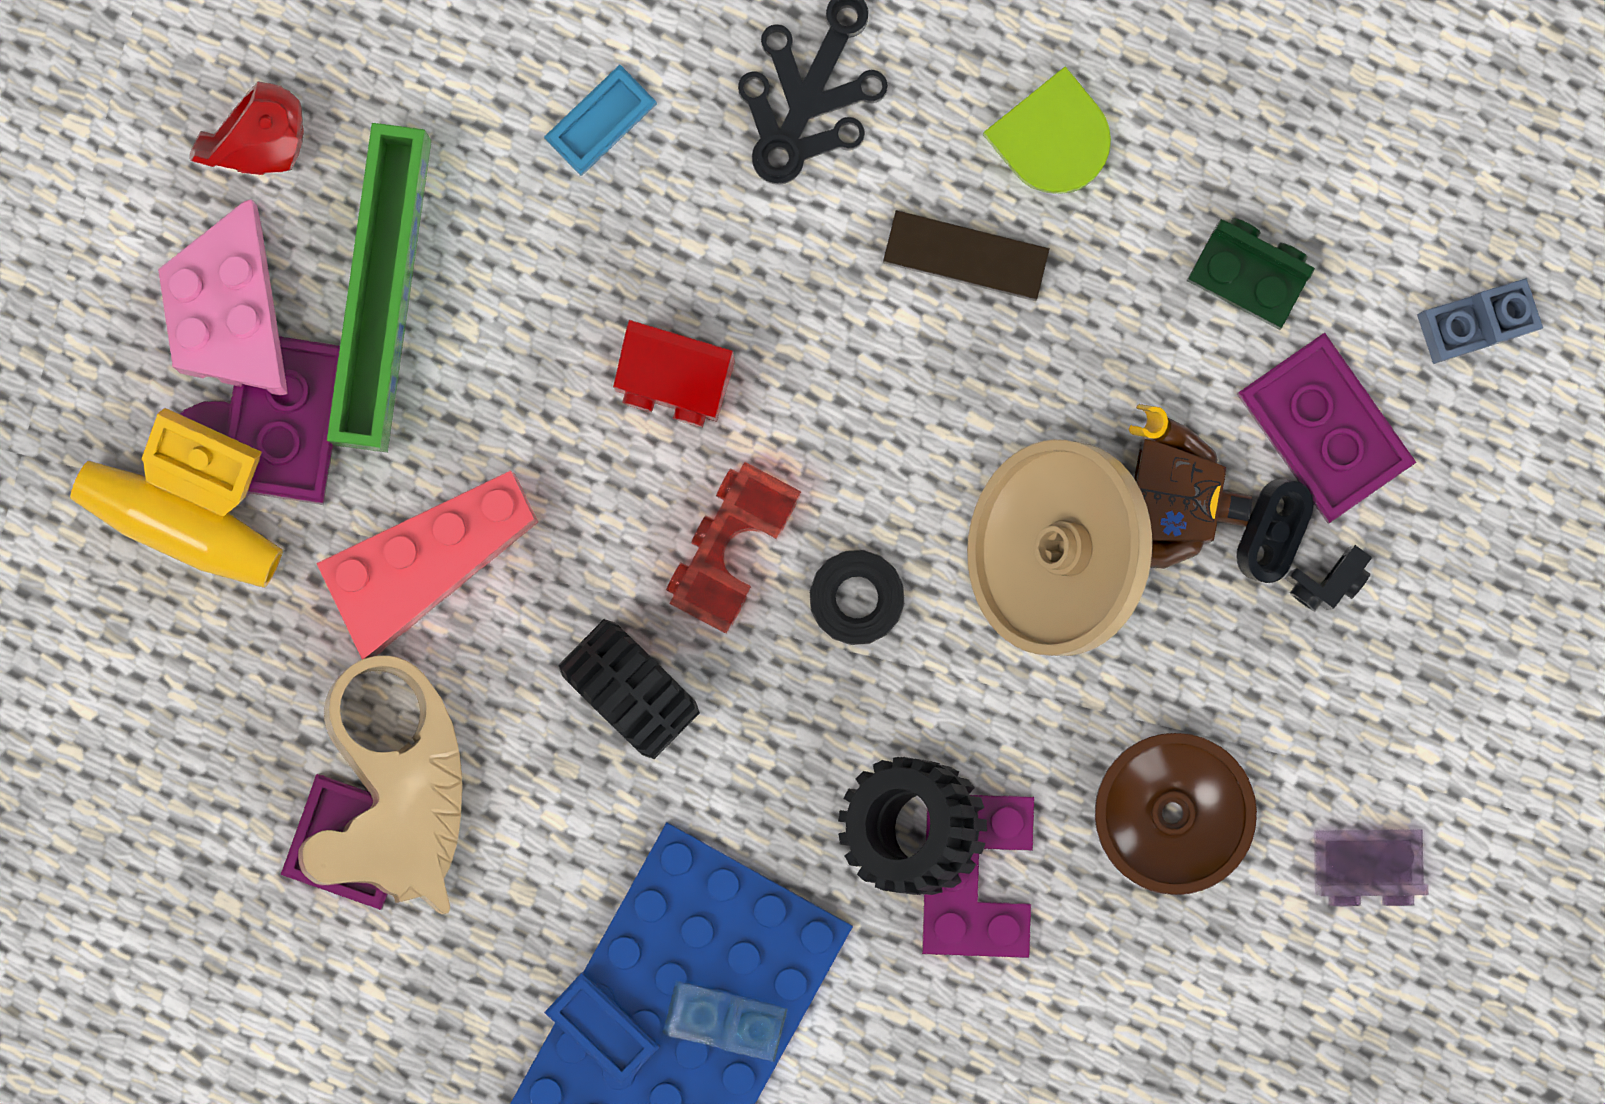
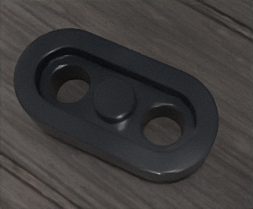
(1274, 531)

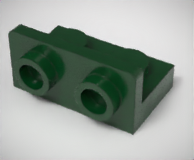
(1251, 272)

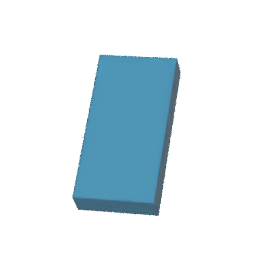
(600, 120)

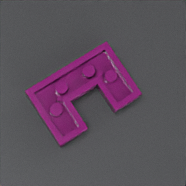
(956, 920)

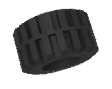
(629, 689)
(873, 821)

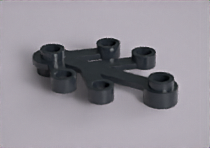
(807, 98)

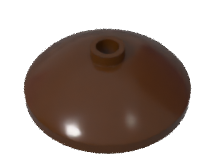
(1214, 821)

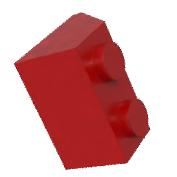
(673, 373)

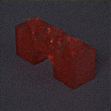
(750, 504)

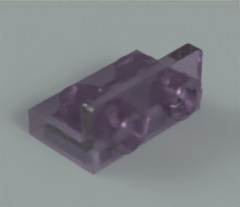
(1369, 864)

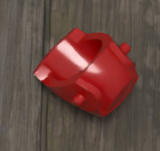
(258, 134)

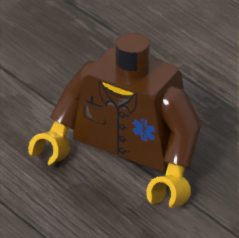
(1182, 489)

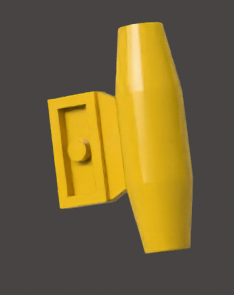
(184, 500)

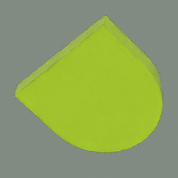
(1054, 137)

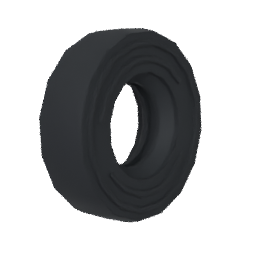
(857, 564)

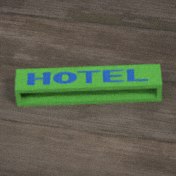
(379, 287)

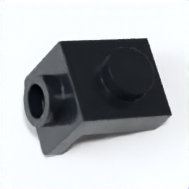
(1344, 578)

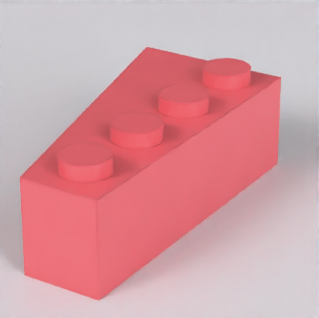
(415, 565)

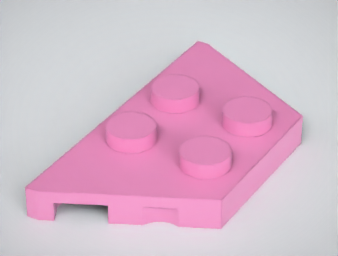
(224, 306)

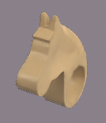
(416, 792)

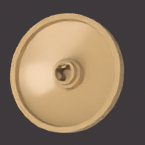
(1059, 548)

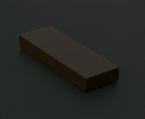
(966, 255)

